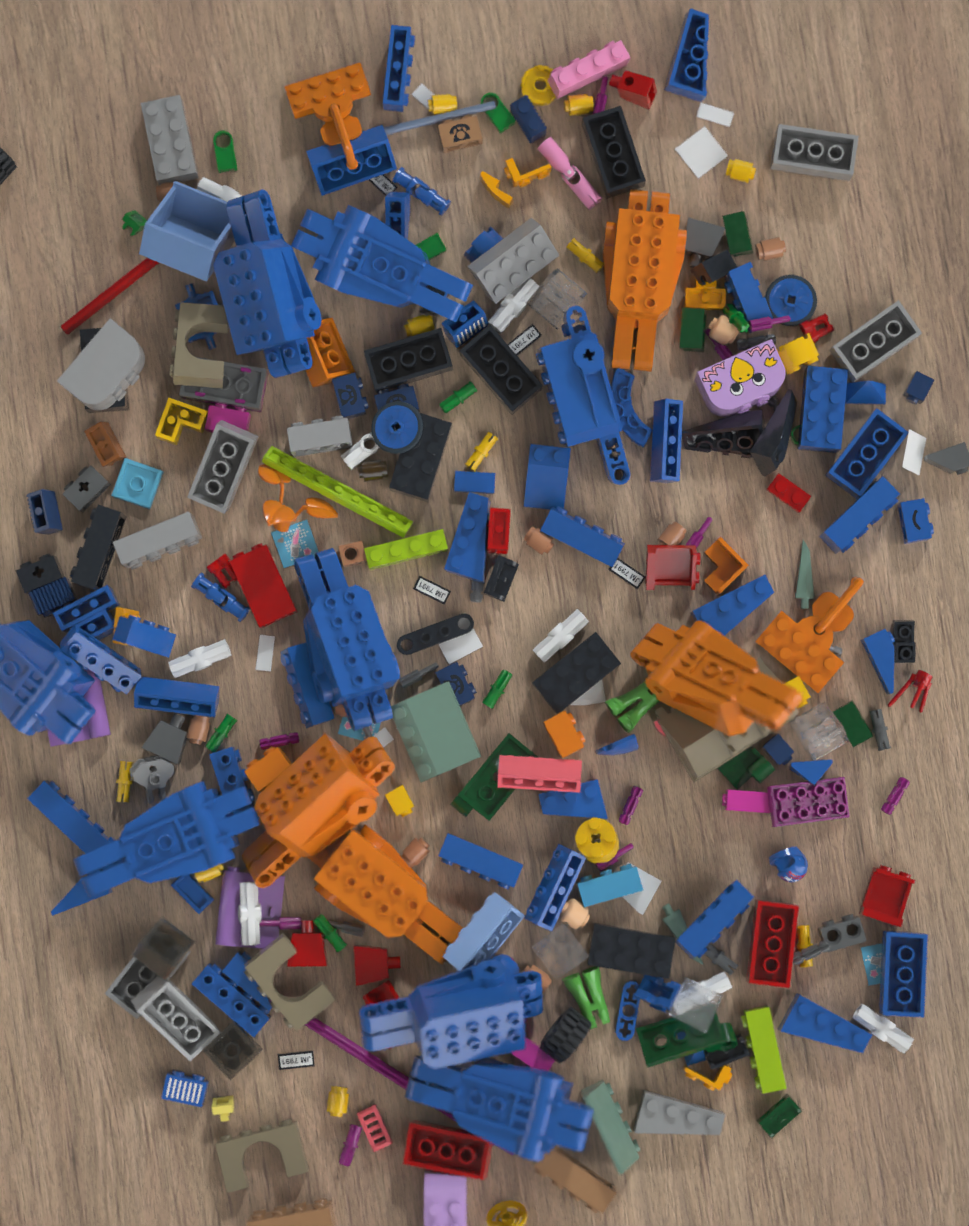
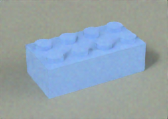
(484, 933)

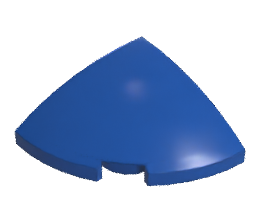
(619, 747)

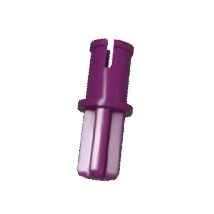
(350, 1145)

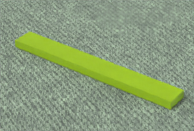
(337, 491)

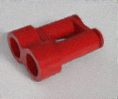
(809, 327)
(219, 564)

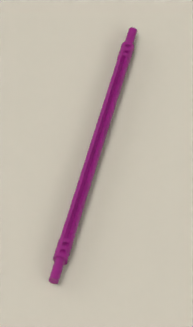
(365, 1057)

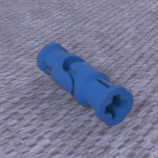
(423, 192)
(219, 595)

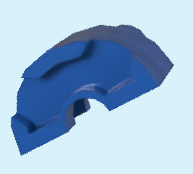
(482, 244)
(657, 993)

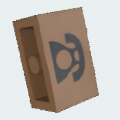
(459, 133)

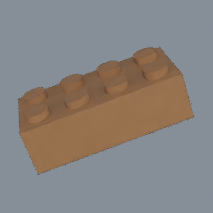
(577, 1179)
(316, 1214)

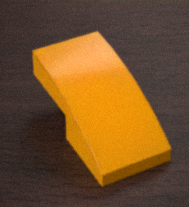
(491, 185)

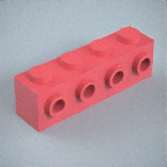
(539, 773)

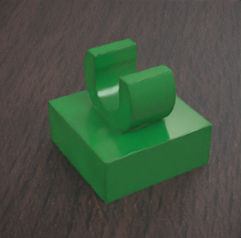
(135, 221)

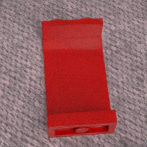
(262, 585)

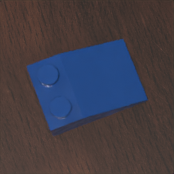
(546, 477)

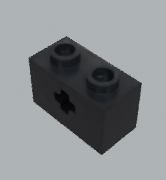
(28, 571)

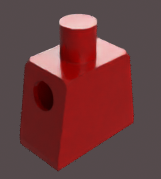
(635, 88)
(309, 947)
(373, 964)

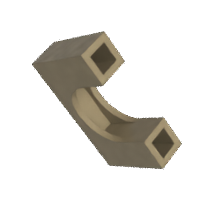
(187, 369)
(296, 1010)
(284, 1137)

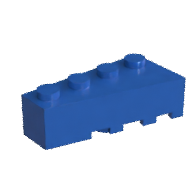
(689, 64)

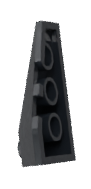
(727, 435)
(774, 440)

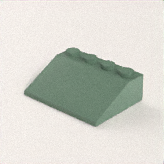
(435, 732)
(610, 1125)

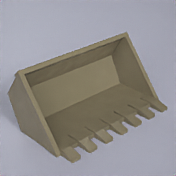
(705, 748)

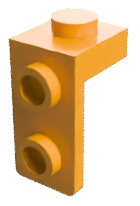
(512, 172)
(722, 1076)

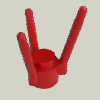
(922, 683)

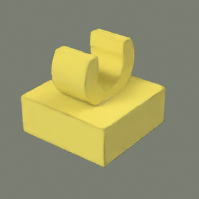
(223, 1106)

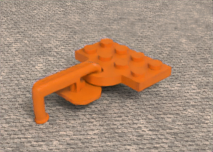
(331, 101)
(803, 649)

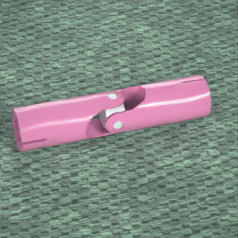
(560, 162)

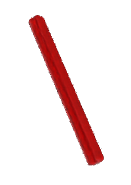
(108, 295)

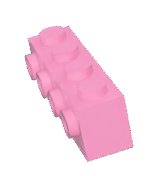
(589, 69)

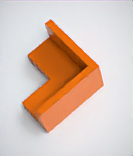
(729, 565)

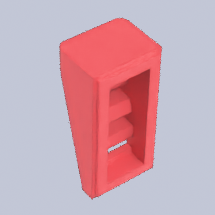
(375, 1146)

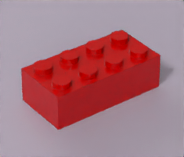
(772, 943)
(447, 1150)

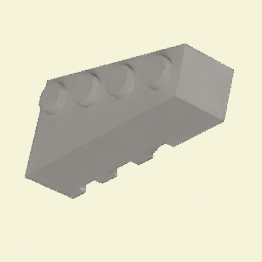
(673, 1116)

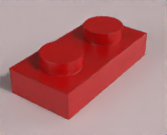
(788, 493)

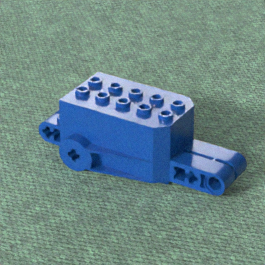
(377, 263)
(265, 289)
(583, 393)
(345, 642)
(41, 684)
(172, 839)
(458, 1015)
(505, 1104)

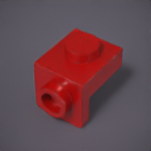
(381, 993)

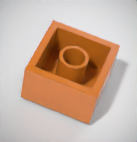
(564, 734)
(267, 769)

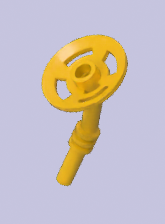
(507, 1217)

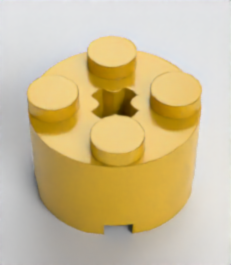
(798, 352)
(597, 829)

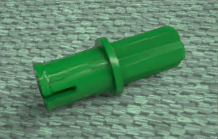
(736, 318)
(458, 397)
(497, 688)
(220, 733)
(329, 933)

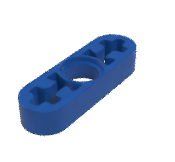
(620, 1025)

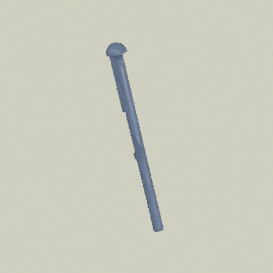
(439, 118)

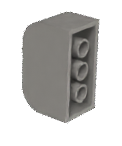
(104, 368)

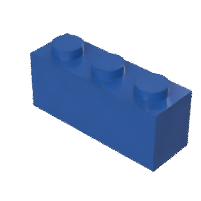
(85, 607)
(144, 635)

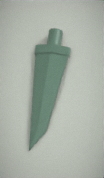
(805, 582)
(676, 923)

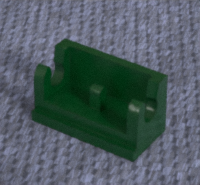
(738, 234)
(693, 329)
(853, 723)
(779, 1115)

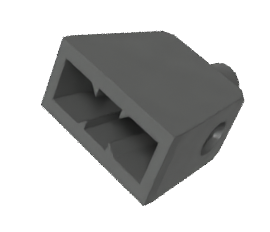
(701, 240)
(168, 739)

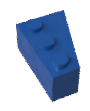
(746, 293)
(587, 803)

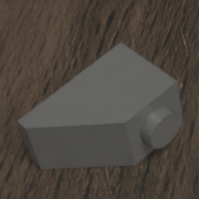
(950, 459)

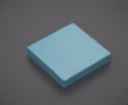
(137, 483)

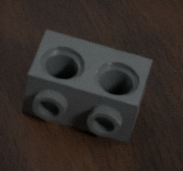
(843, 939)

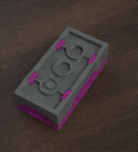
(242, 388)

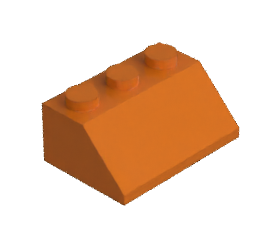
(328, 355)

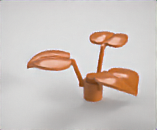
(282, 516)

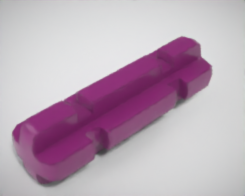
(280, 740)
(895, 795)
(630, 805)

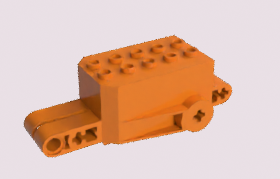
(641, 273)
(712, 679)
(315, 804)
(375, 885)

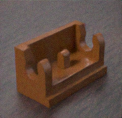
(105, 444)

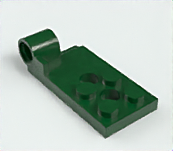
(746, 765)
(482, 791)
(718, 1037)

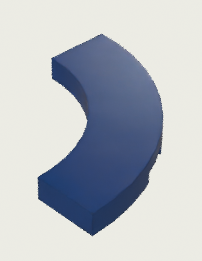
(630, 422)

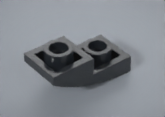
(904, 641)

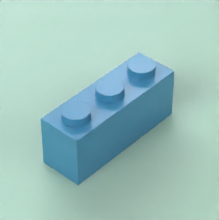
(609, 885)

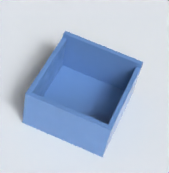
(187, 231)

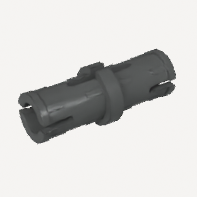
(879, 729)
(720, 959)

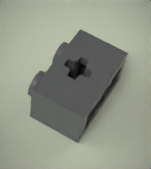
(80, 498)

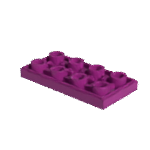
(808, 802)

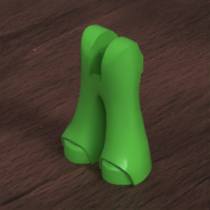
(631, 718)
(593, 980)

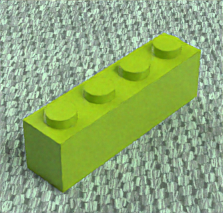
(406, 549)
(764, 1049)

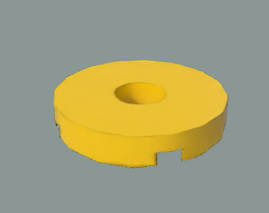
(528, 88)

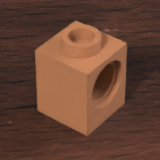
(359, 559)

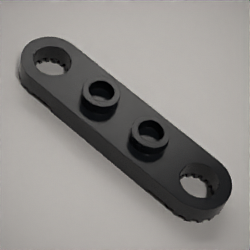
(435, 634)

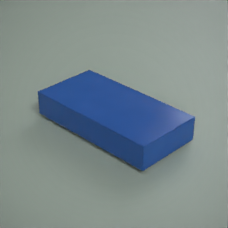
(474, 482)
(192, 893)

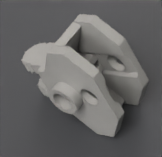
(152, 777)

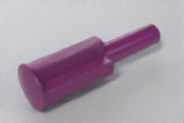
(601, 98)
(766, 322)
(722, 350)
(697, 537)
(602, 866)
(283, 923)

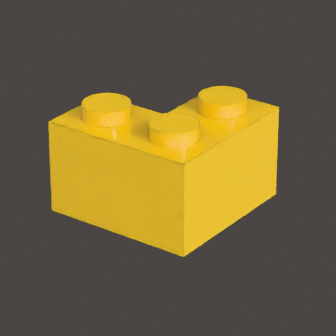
(179, 415)

